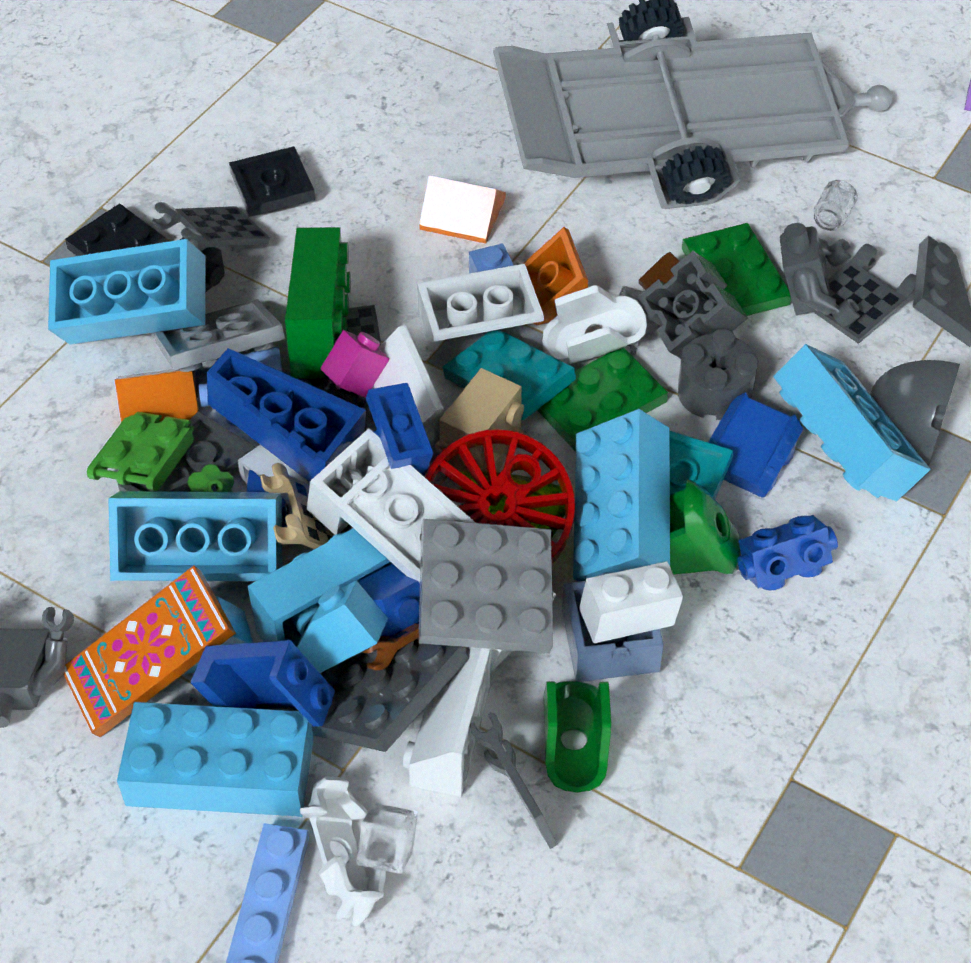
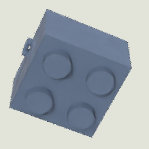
(610, 658)

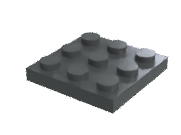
(378, 706)

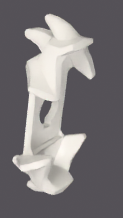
(331, 818)

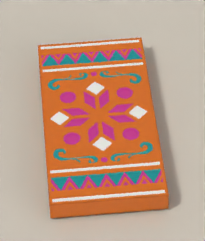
(147, 651)

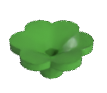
(210, 476)

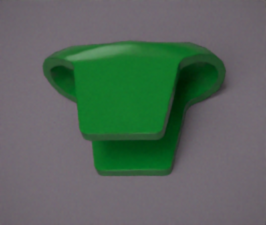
(695, 533)
(580, 708)

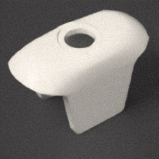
(577, 312)

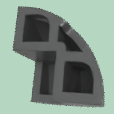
(916, 400)

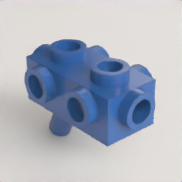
(786, 551)

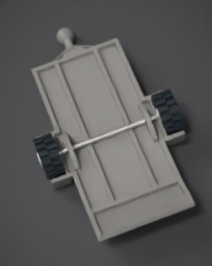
(676, 105)

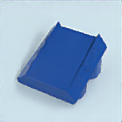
(760, 443)

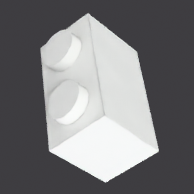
(630, 602)

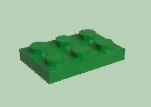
(743, 267)
(602, 393)

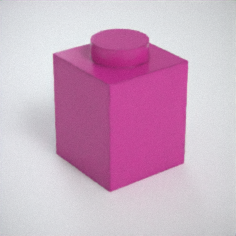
(355, 362)

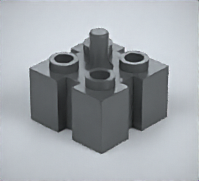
(691, 303)

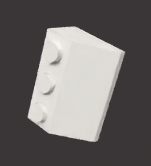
(477, 303)
(404, 367)
(444, 739)

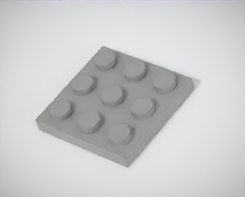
(234, 327)
(485, 586)

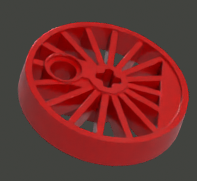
(519, 496)

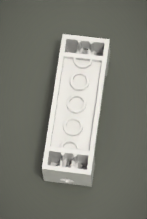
(382, 505)

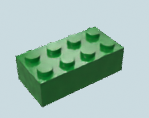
(316, 299)

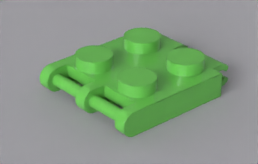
(143, 447)

